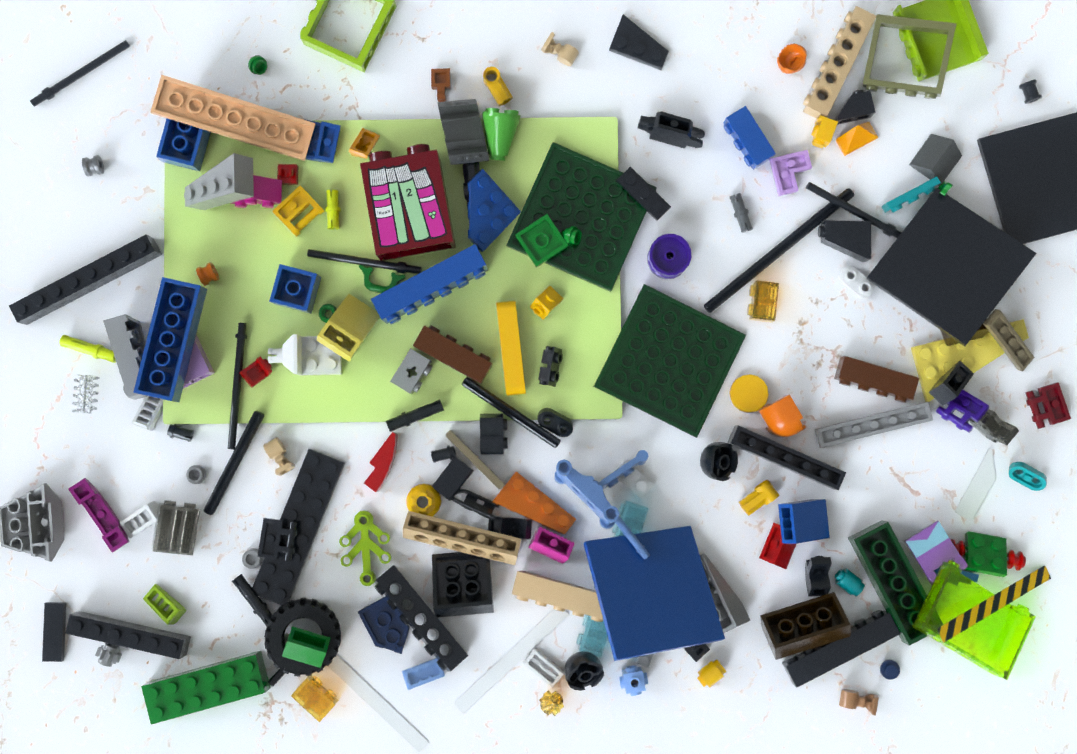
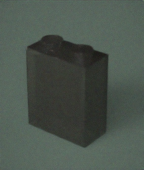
(175, 528)

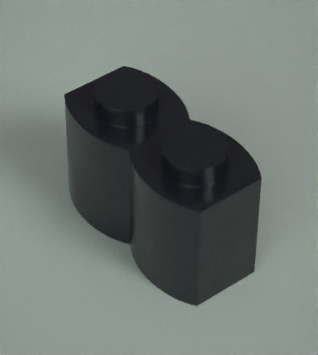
(492, 434)

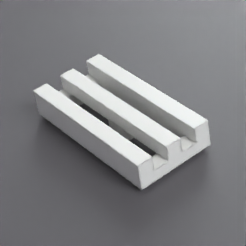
(531, 657)

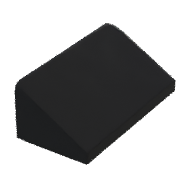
(452, 478)

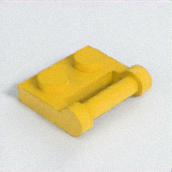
(294, 206)

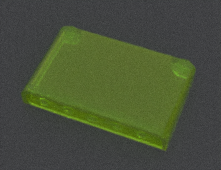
(990, 642)

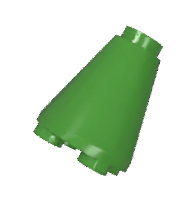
(500, 131)

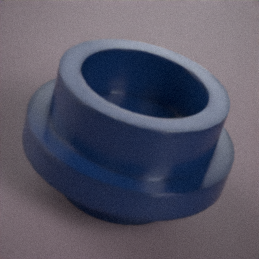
(890, 669)

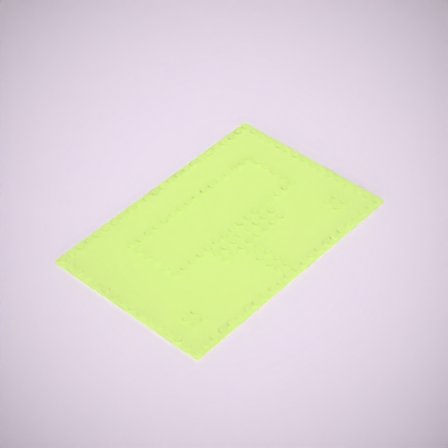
(253, 242)

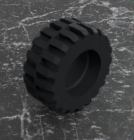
(292, 611)

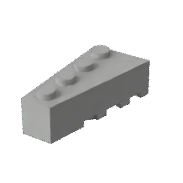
(128, 348)

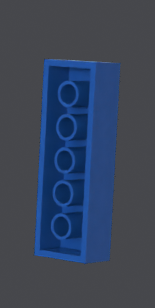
(430, 284)
(170, 340)

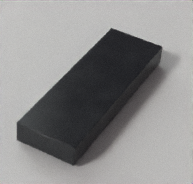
(54, 632)

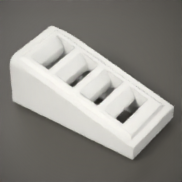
(141, 413)
(149, 510)

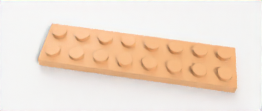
(232, 117)

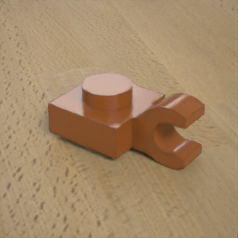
(440, 81)

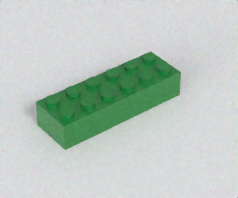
(205, 687)

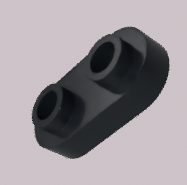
(556, 422)

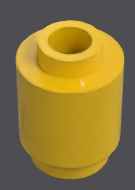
(711, 673)

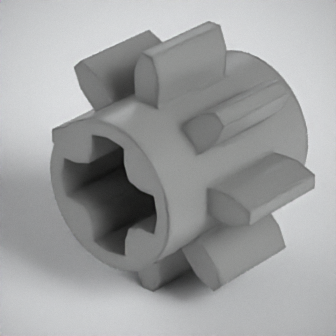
(108, 654)

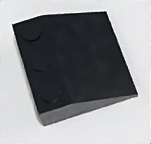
(461, 584)

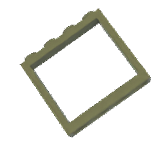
(915, 25)

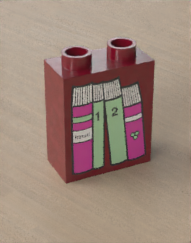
(407, 203)

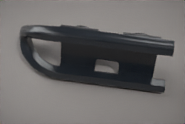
(470, 503)

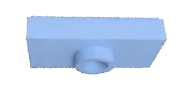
(422, 674)

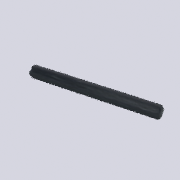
(511, 412)
(233, 463)

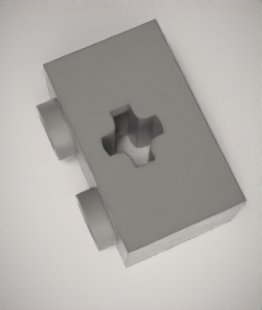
(402, 375)

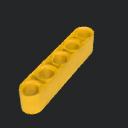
(510, 348)

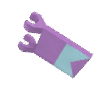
(932, 548)

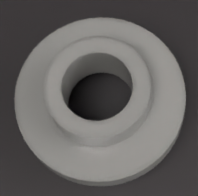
(190, 474)

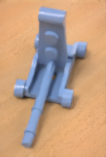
(592, 494)

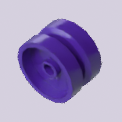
(677, 248)

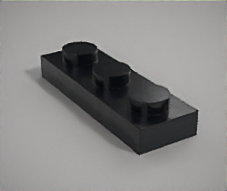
(643, 193)

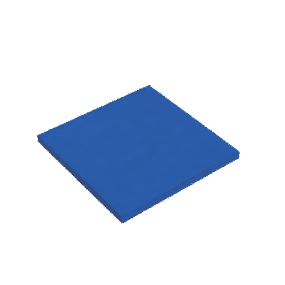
(656, 600)

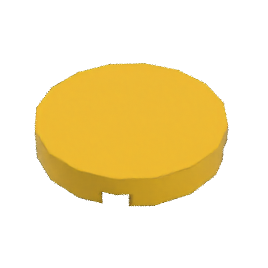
(749, 393)

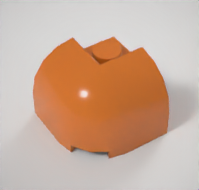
(782, 417)

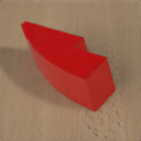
(383, 463)

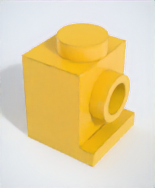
(823, 131)

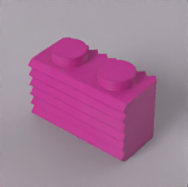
(551, 545)

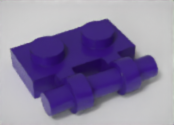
(966, 404)

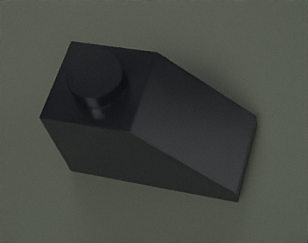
(857, 107)
(951, 383)

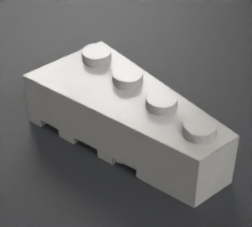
(222, 184)

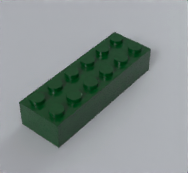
(891, 577)

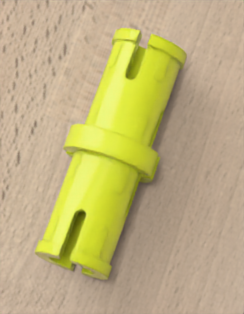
(332, 209)

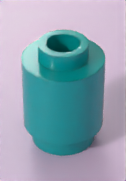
(849, 582)

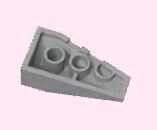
(728, 605)

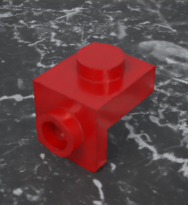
(256, 371)

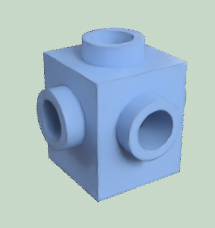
(629, 674)

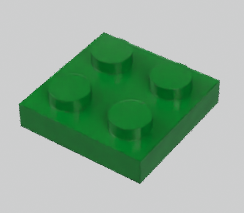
(541, 240)

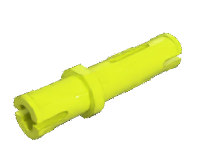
(97, 351)

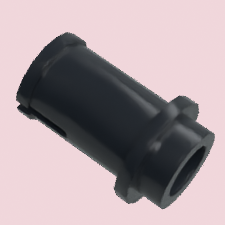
(180, 433)
(443, 454)

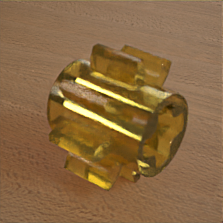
(551, 703)

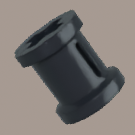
(1030, 91)

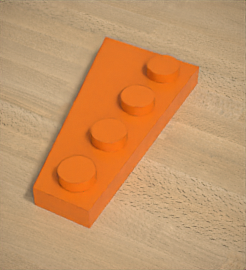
(529, 501)

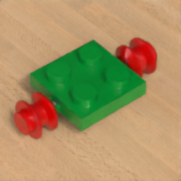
(988, 554)

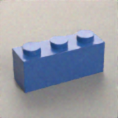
(748, 138)

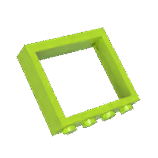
(369, 46)

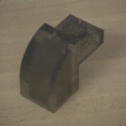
(994, 428)

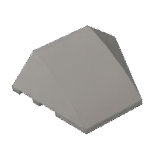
(33, 523)

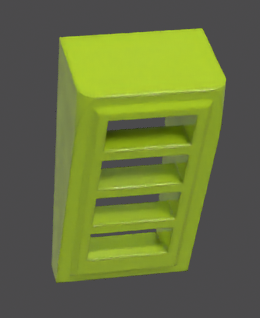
(175, 609)

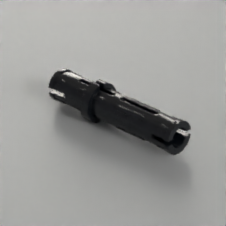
(414, 415)
(259, 607)

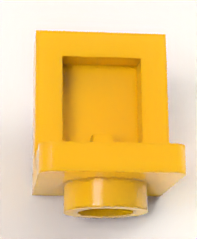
(546, 302)

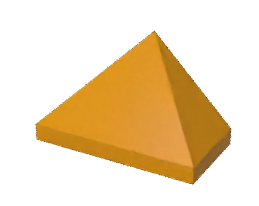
(856, 138)
(364, 143)

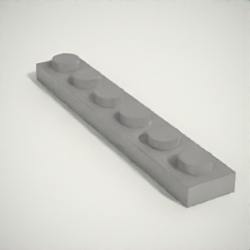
(873, 424)

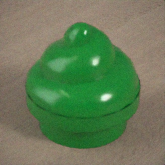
(257, 65)
(572, 235)

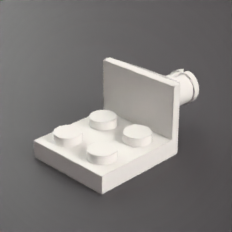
(306, 357)

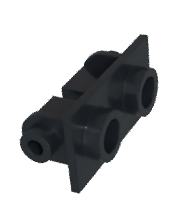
(550, 375)

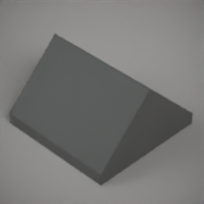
(936, 157)

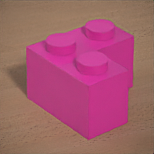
(266, 192)

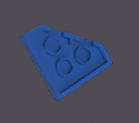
(488, 210)

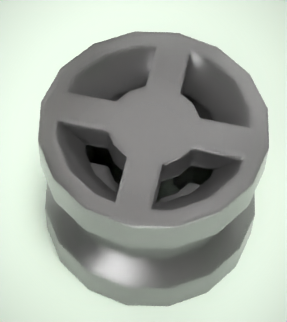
(92, 165)

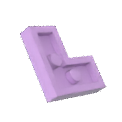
(784, 169)

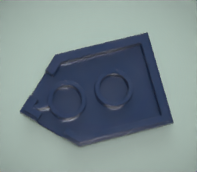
(384, 625)

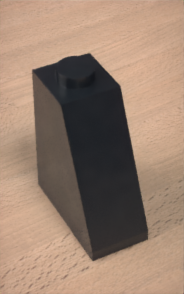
(848, 237)

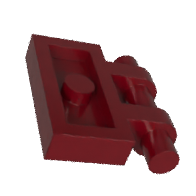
(1053, 404)

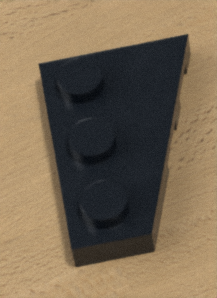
(637, 45)

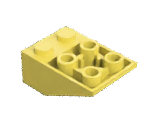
(348, 327)

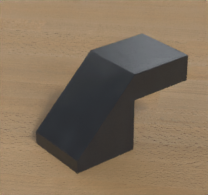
(511, 526)

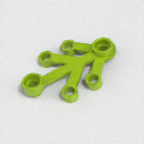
(365, 544)

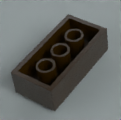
(805, 625)

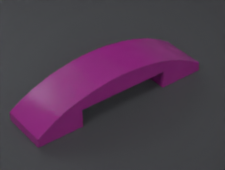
(101, 514)

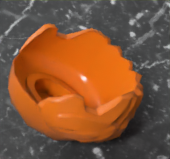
(792, 58)

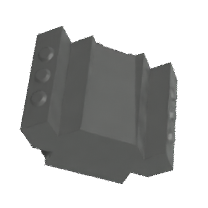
(463, 131)

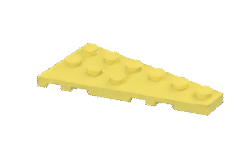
(936, 358)

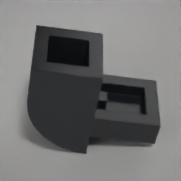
(817, 576)

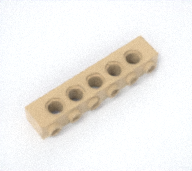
(862, 22)
(461, 538)

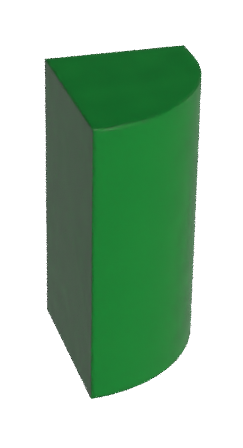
(306, 647)

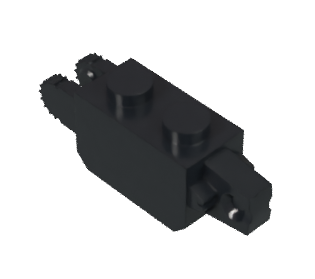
(672, 130)

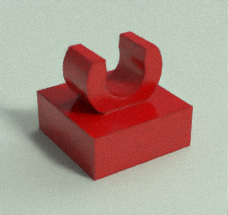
(288, 174)

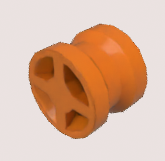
(207, 274)

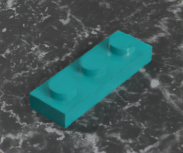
(911, 196)

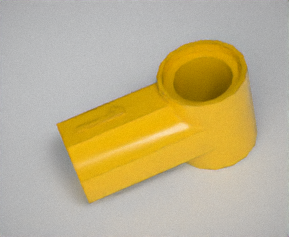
(497, 87)
(762, 495)

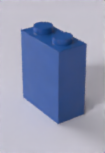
(803, 521)

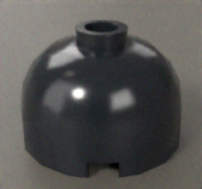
(719, 460)
(583, 670)

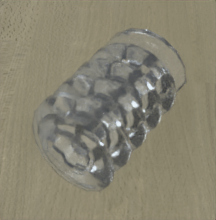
(85, 394)

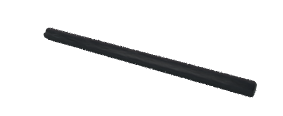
(776, 252)

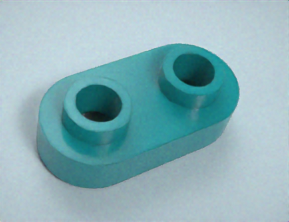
(1026, 476)

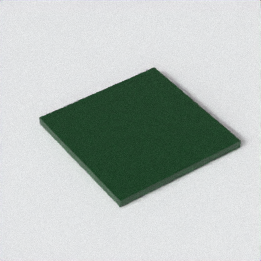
(586, 196)
(670, 360)

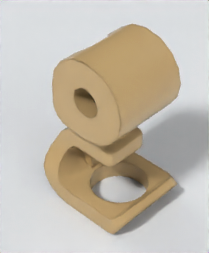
(566, 53)
(276, 450)

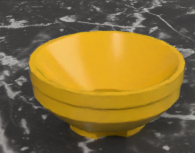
(430, 493)

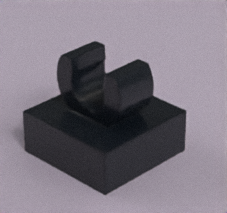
(697, 651)

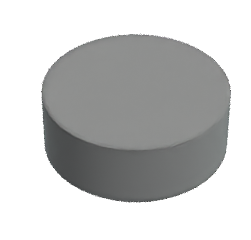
(251, 560)

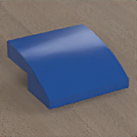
(323, 142)

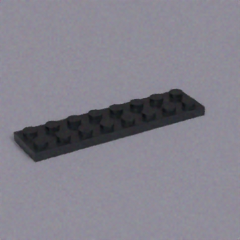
(306, 507)

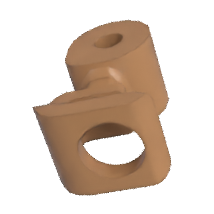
(851, 700)

